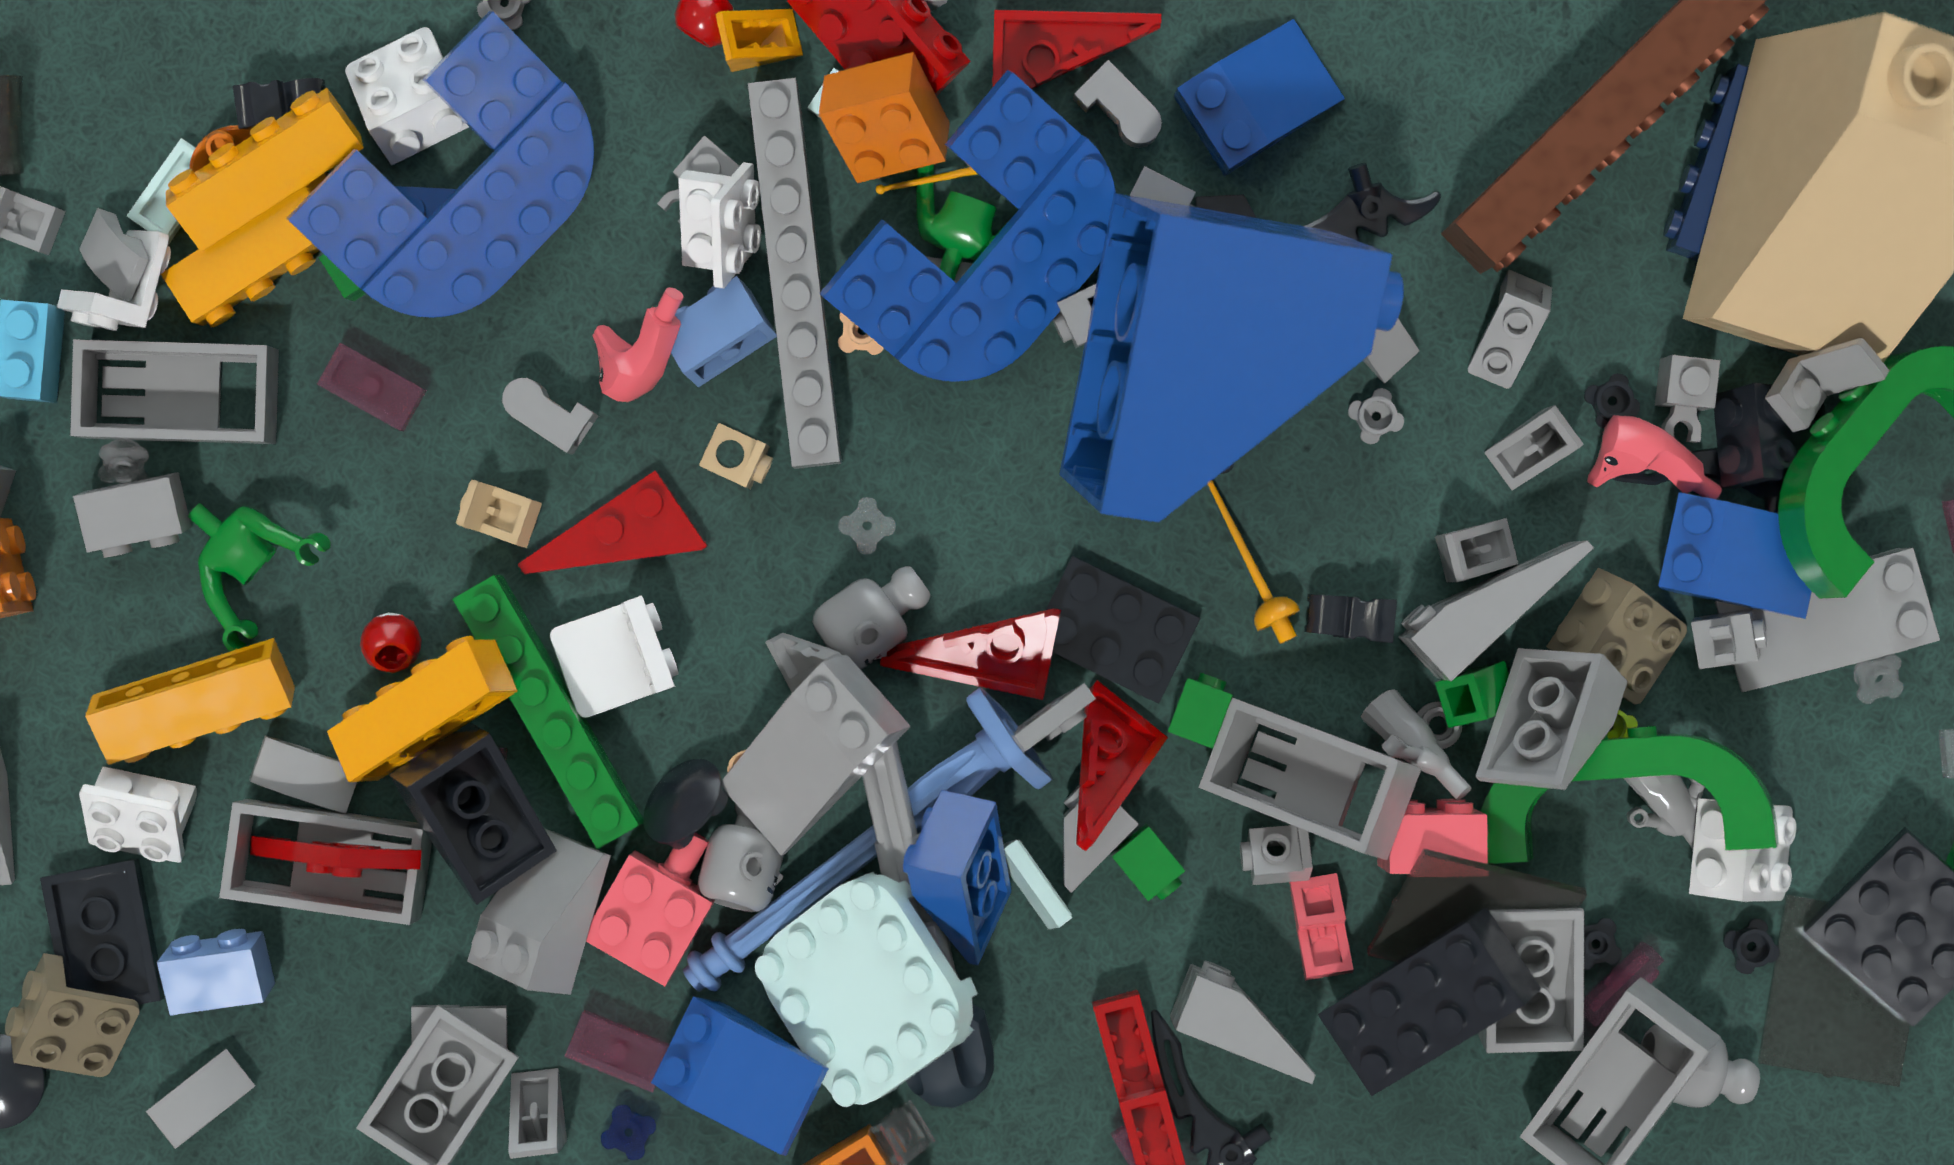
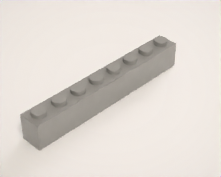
(794, 273)

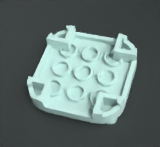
(866, 989)

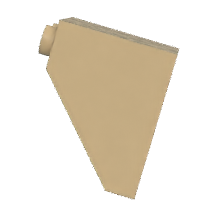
(1834, 189)

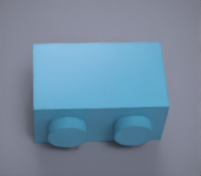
(30, 350)

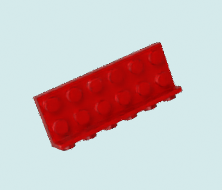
(882, 29)

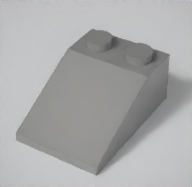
(1551, 717)
(542, 919)
(1553, 951)
(1223, 1015)
(438, 1091)

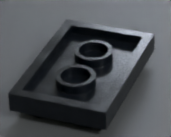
(1119, 629)
(104, 930)

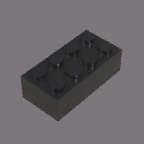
(1429, 1001)

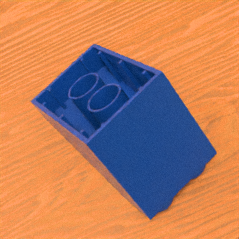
(1208, 344)

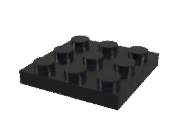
(1895, 926)

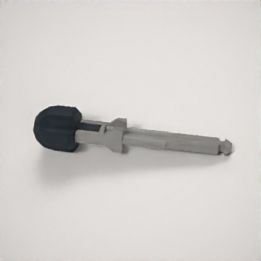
(969, 1066)

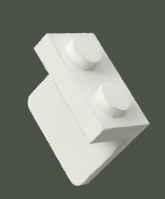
(395, 100)
(110, 311)
(613, 657)
(1739, 873)

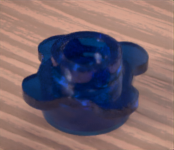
(625, 1118)

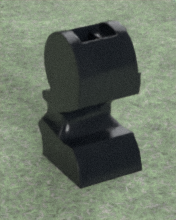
(258, 101)
(1352, 617)

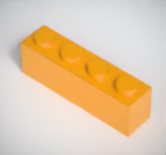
(262, 169)
(242, 263)
(191, 702)
(421, 709)

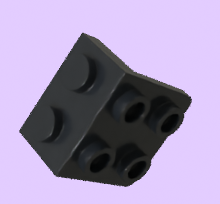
(1753, 438)

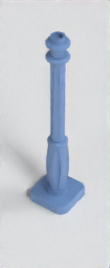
(960, 773)

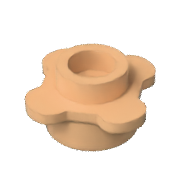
(852, 340)

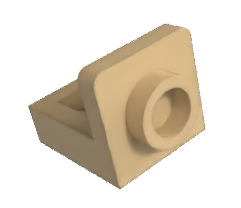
(498, 513)

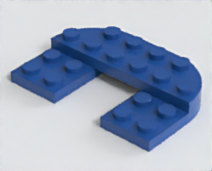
(493, 217)
(1015, 283)

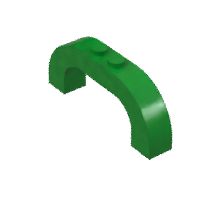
(1814, 483)
(1739, 791)

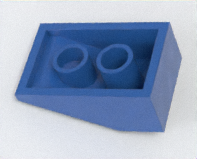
(1257, 96)
(1731, 557)
(960, 870)
(739, 1074)

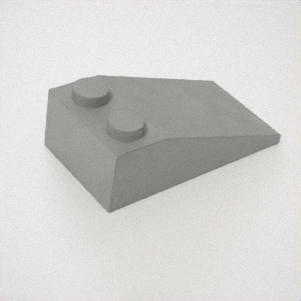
(1876, 619)
(1465, 624)
(813, 751)

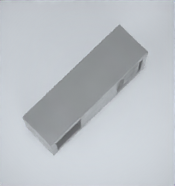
(179, 388)
(1316, 782)
(320, 890)
(1620, 1079)

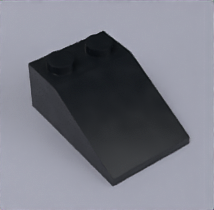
(474, 811)

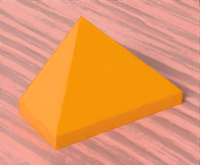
(758, 37)

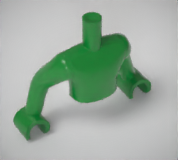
(959, 228)
(241, 548)

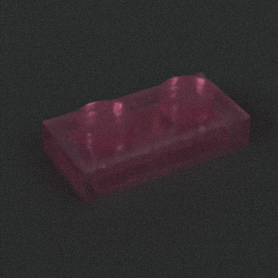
(371, 387)
(1605, 995)
(616, 1050)

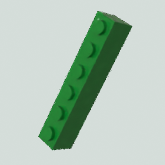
(550, 714)

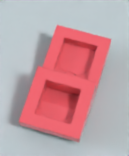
(1321, 927)

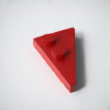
(1052, 43)
(632, 526)
(998, 655)
(1114, 756)
(334, 857)

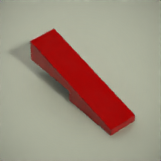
(1138, 1080)

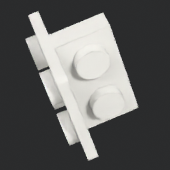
(719, 221)
(137, 814)

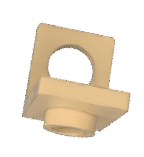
(755, 461)

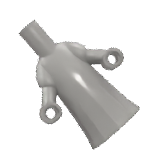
(1412, 739)
(1670, 801)

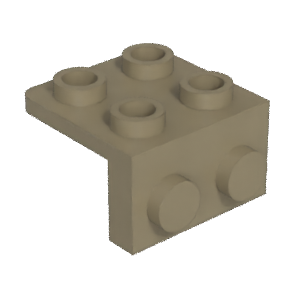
(1625, 627)
(66, 1025)

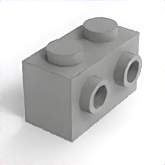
(133, 513)

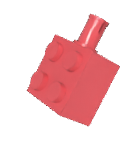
(652, 912)

